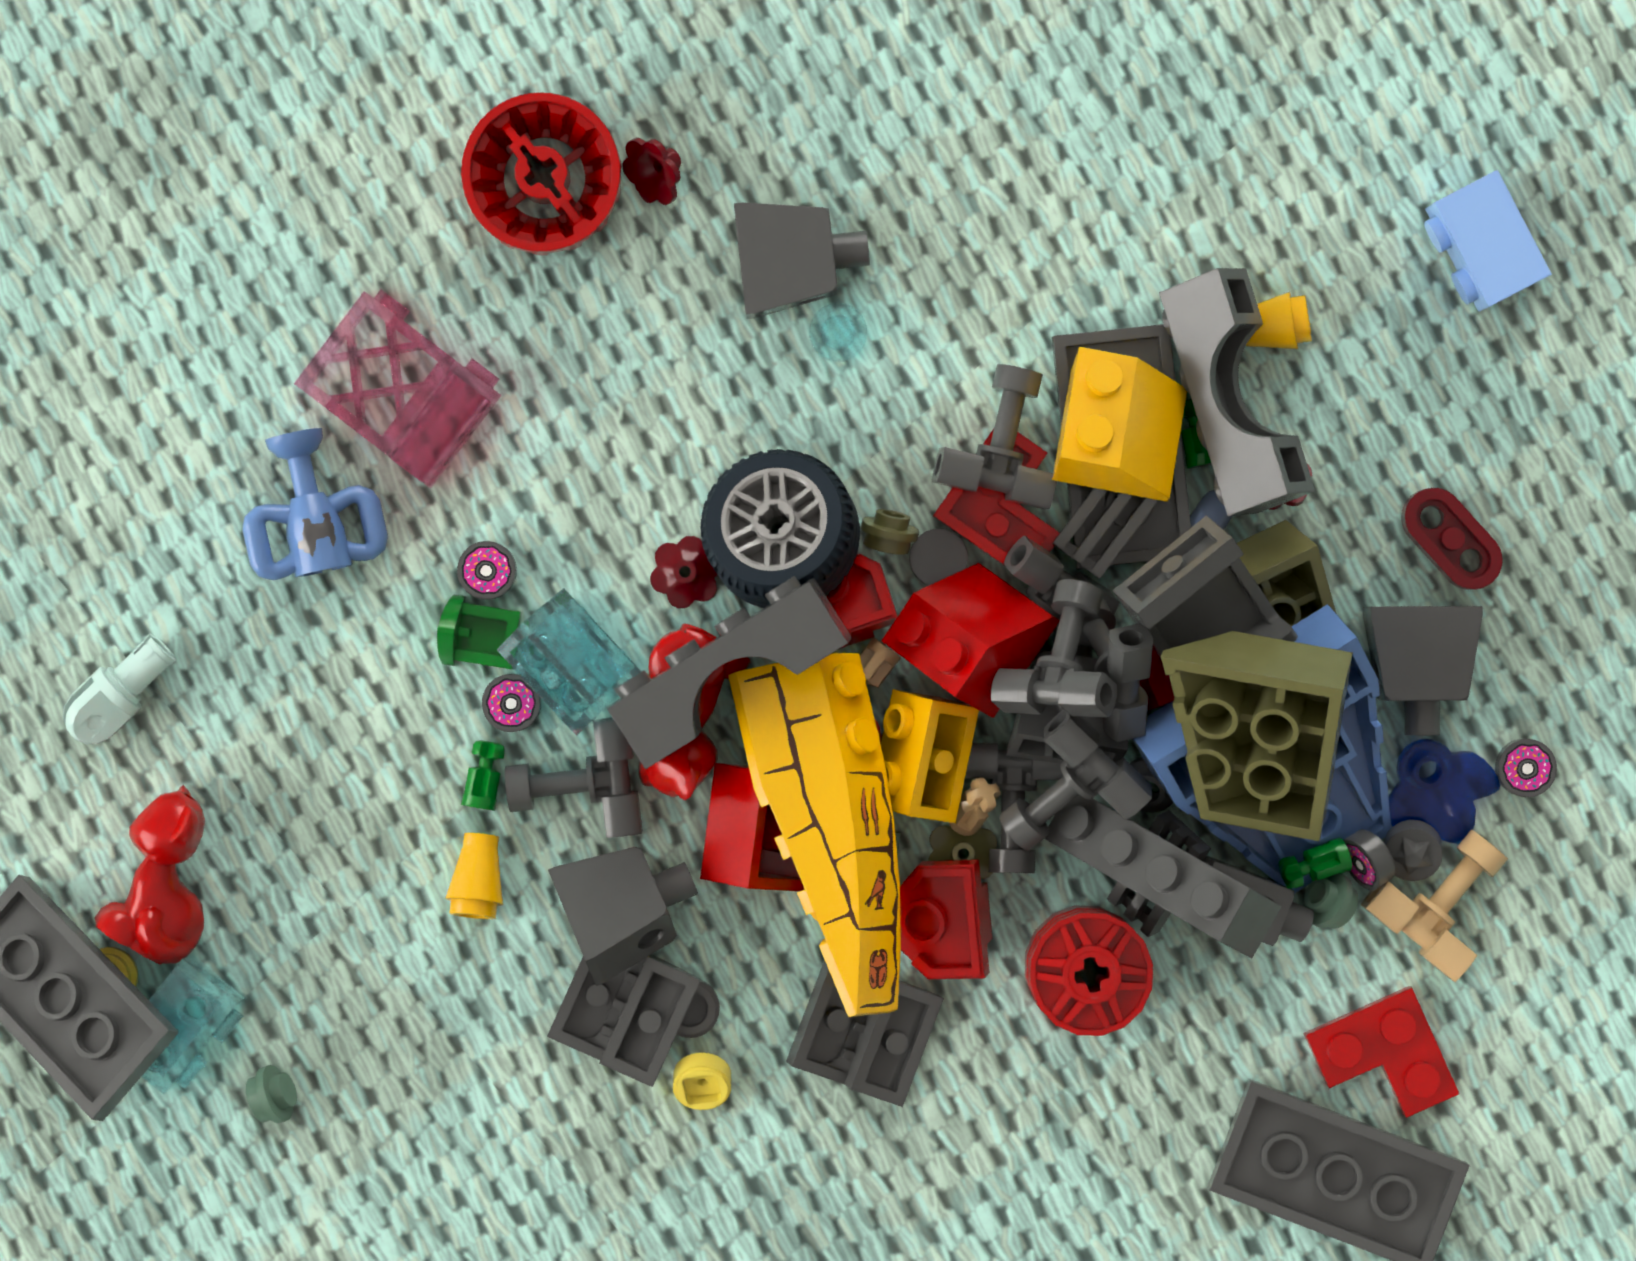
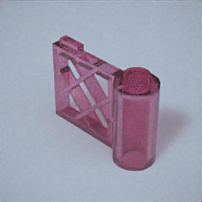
(436, 417)

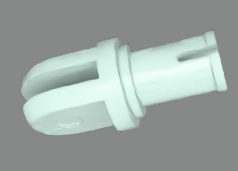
(113, 695)

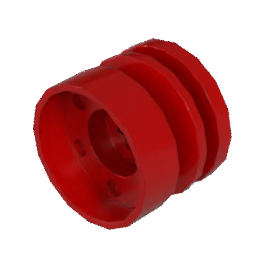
(1060, 951)

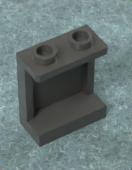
(1199, 592)

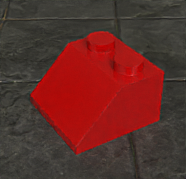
(967, 631)
(741, 836)

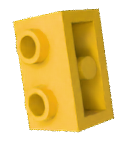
(927, 753)

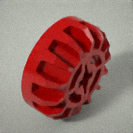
(508, 131)

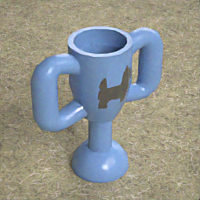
(311, 519)

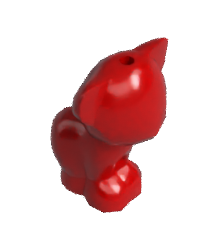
(692, 763)
(160, 913)

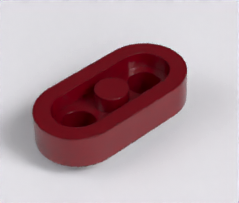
(1452, 536)

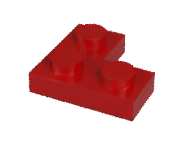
(991, 520)
(1387, 1035)

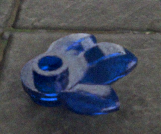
(1446, 795)

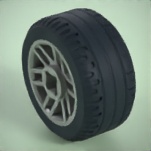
(777, 521)

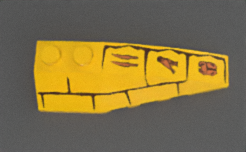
(827, 783)

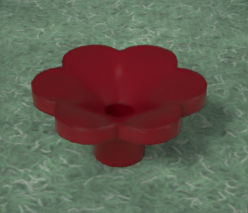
(652, 170)
(667, 579)

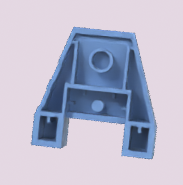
(1359, 781)

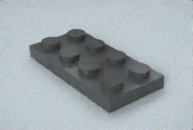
(1167, 519)
(73, 1003)
(1337, 1175)

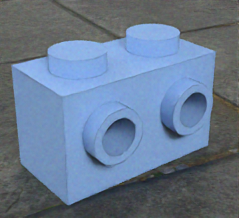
(1485, 242)

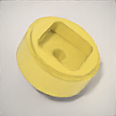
(702, 1081)

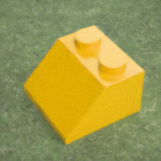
(1119, 426)

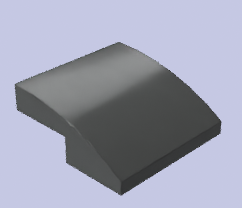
(628, 1018)
(868, 1051)

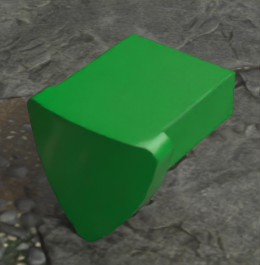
(474, 633)

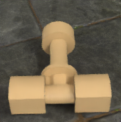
(1428, 919)

